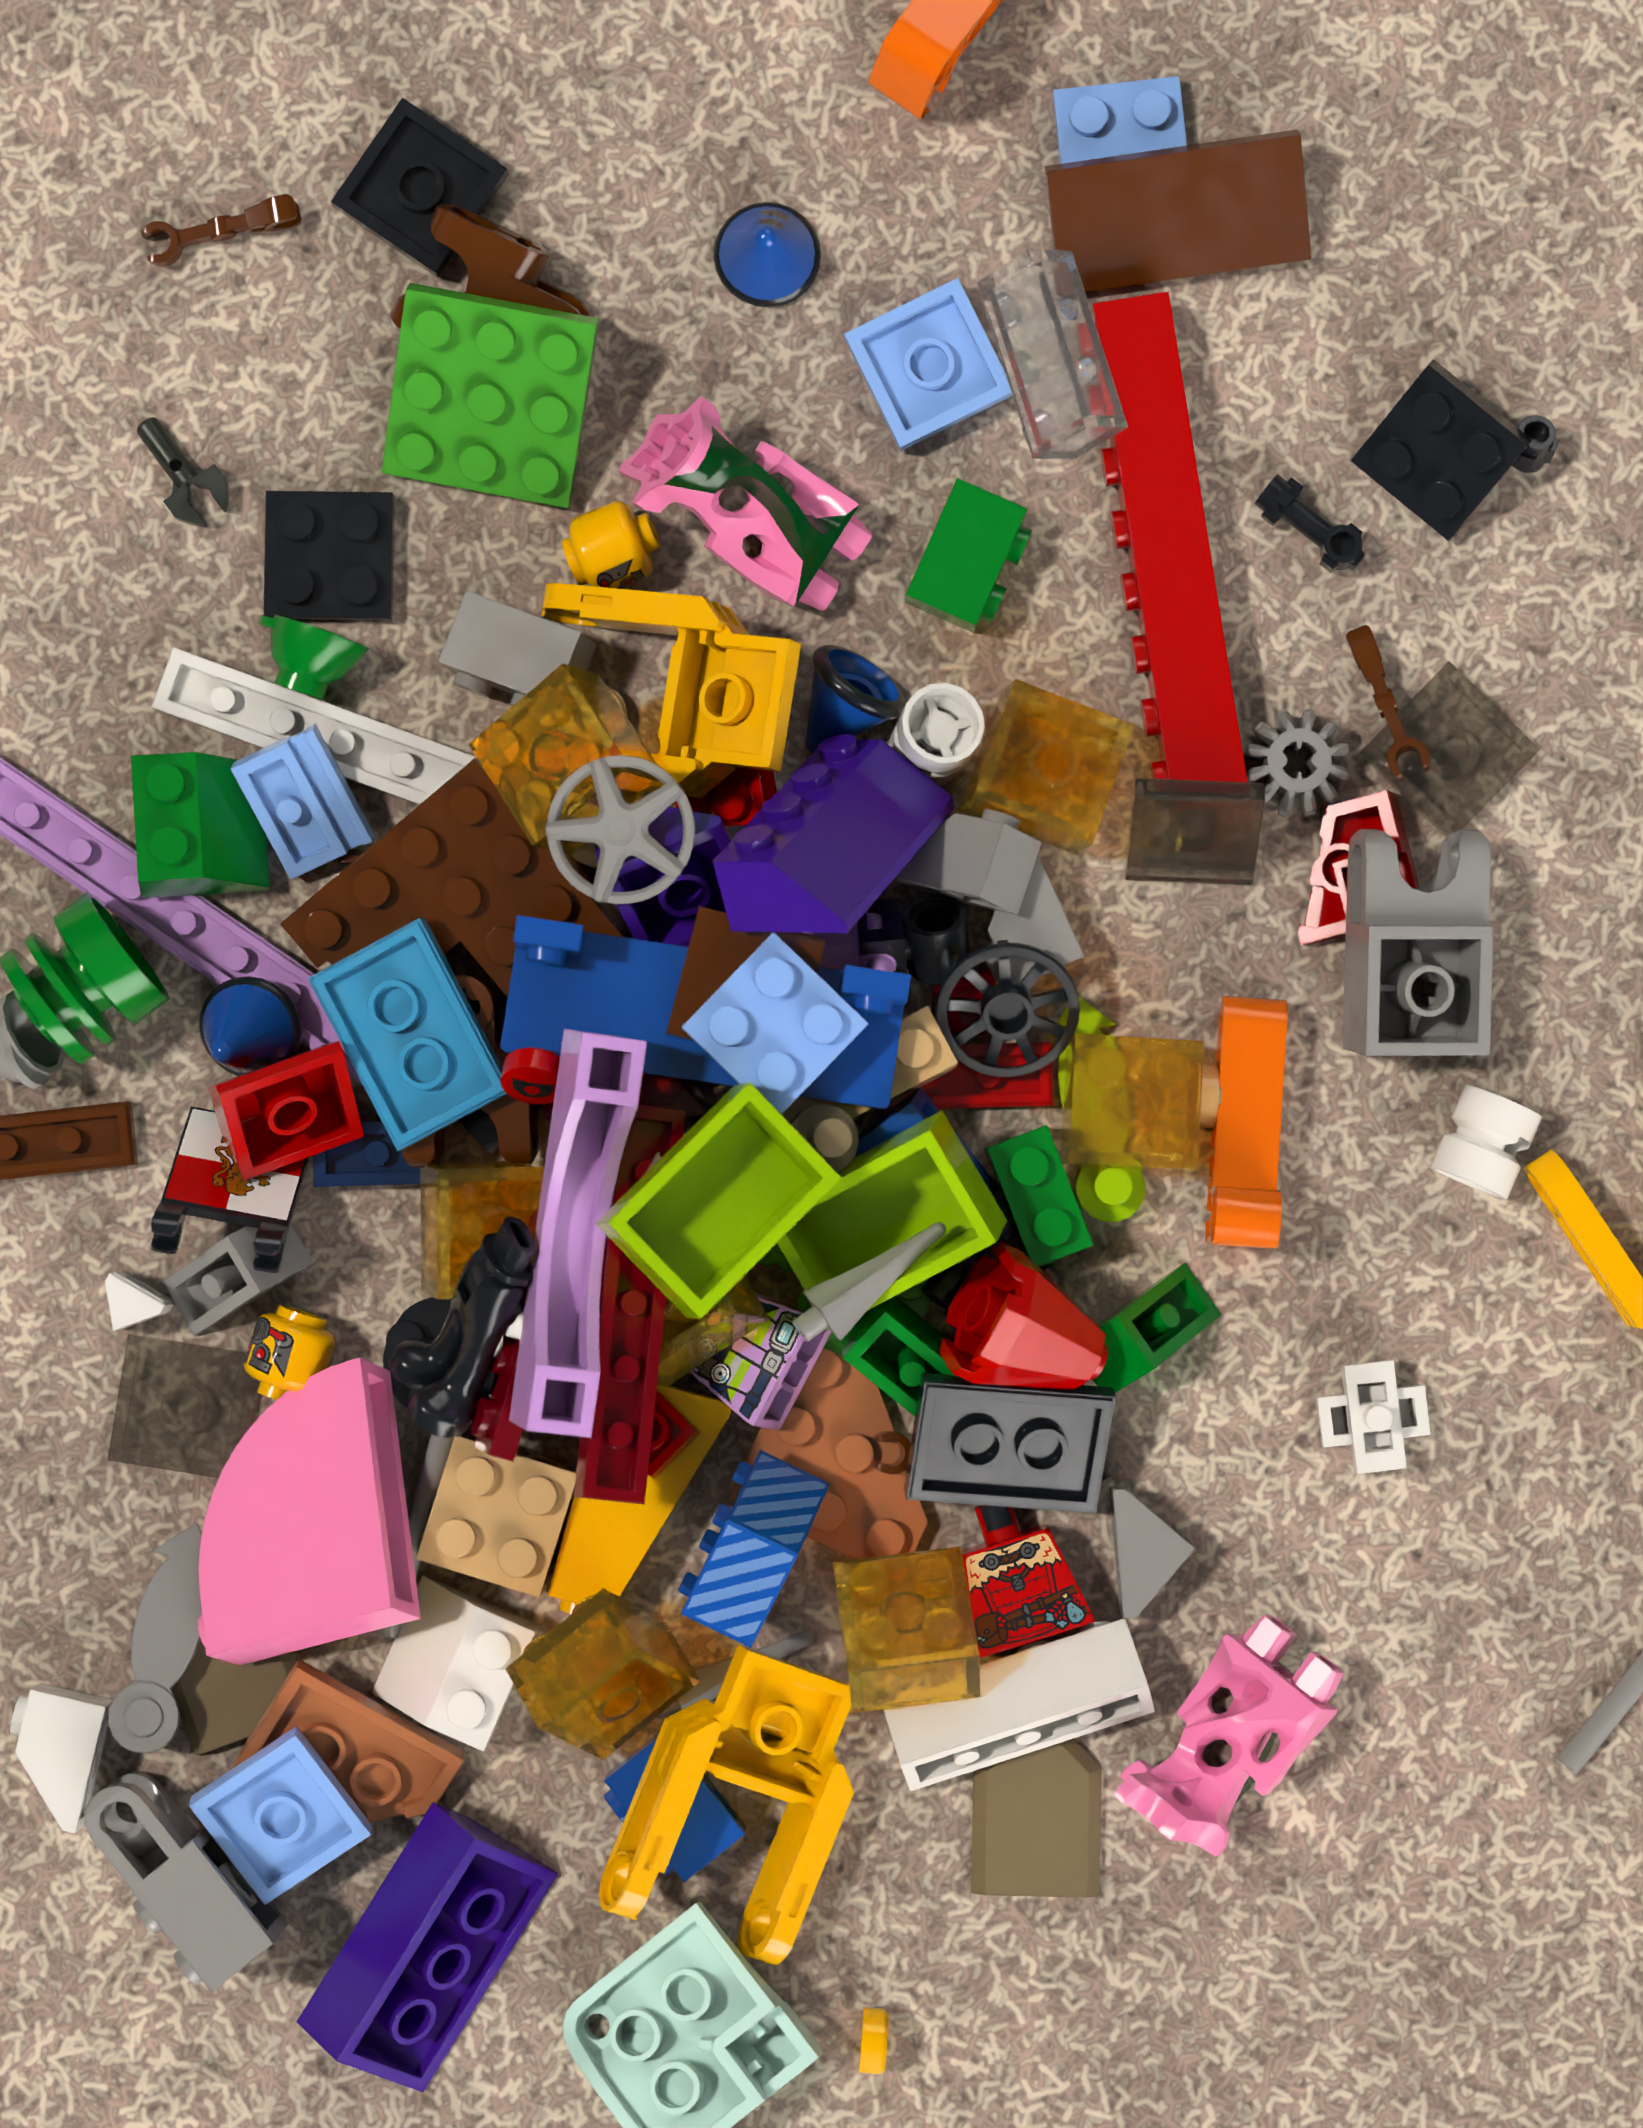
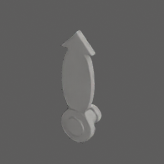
(162, 1648)

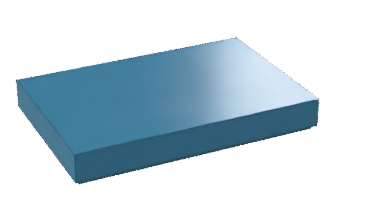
(410, 1033)

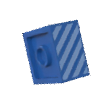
(753, 1548)

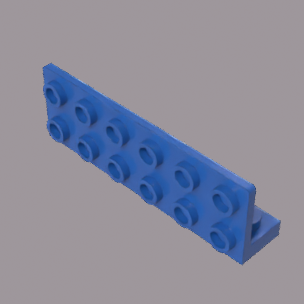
(629, 990)

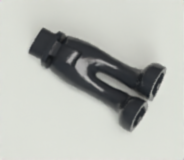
(455, 1363)

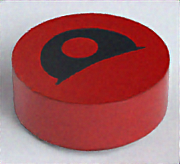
(530, 1075)

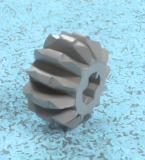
(1318, 765)

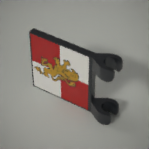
(209, 1186)

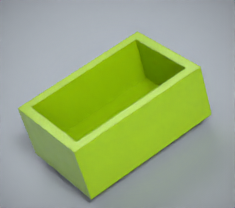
(890, 1197)
(718, 1200)

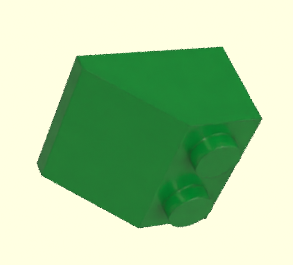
(195, 827)

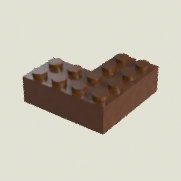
(459, 867)

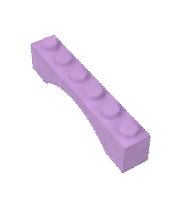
(586, 1141)

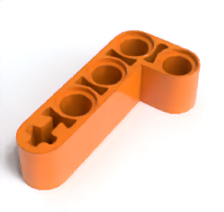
(925, 49)
(1248, 1124)

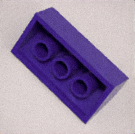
(829, 839)
(426, 1949)

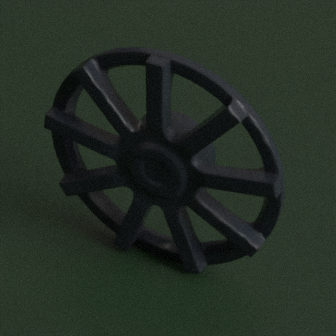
(1007, 1008)

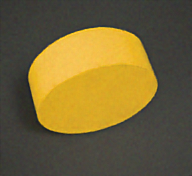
(873, 2040)

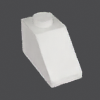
(61, 1747)

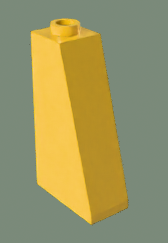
(611, 1538)

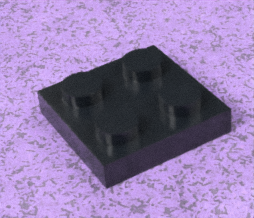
(407, 174)
(1441, 450)
(329, 555)

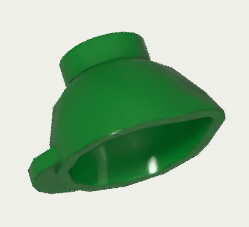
(309, 655)

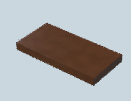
(1182, 210)

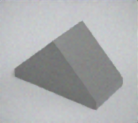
(1144, 1551)

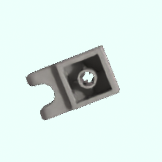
(1419, 933)
(181, 1880)

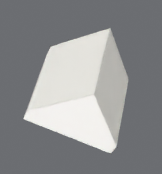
(133, 1300)

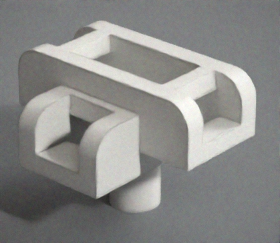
(1375, 1416)

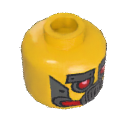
(611, 546)
(288, 1350)

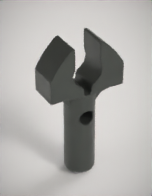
(182, 473)

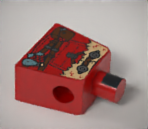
(1019, 1584)

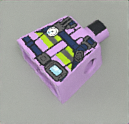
(764, 1368)

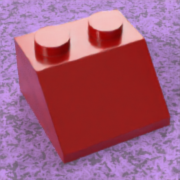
(287, 1110)

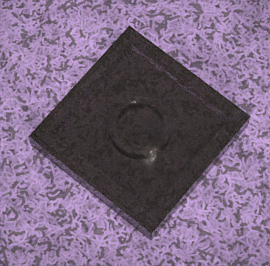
(1469, 747)
(1194, 831)
(179, 1405)

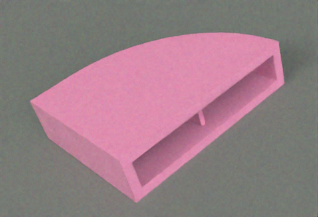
(309, 1523)

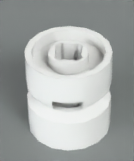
(939, 731)
(1486, 1141)

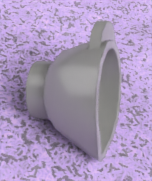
(24, 1050)

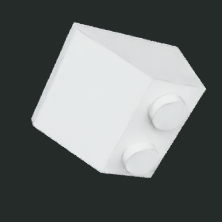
(454, 1663)

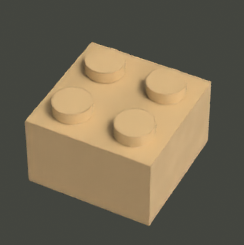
(498, 1516)

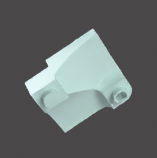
(688, 2032)

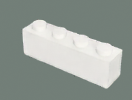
(1025, 1705)

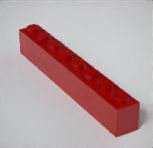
(1167, 548)

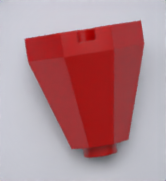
(1020, 1328)

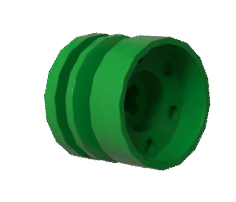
(83, 979)

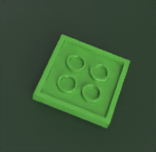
(489, 395)

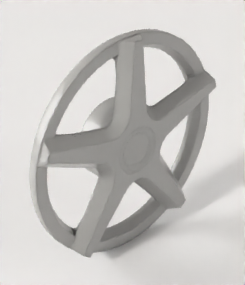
(620, 829)

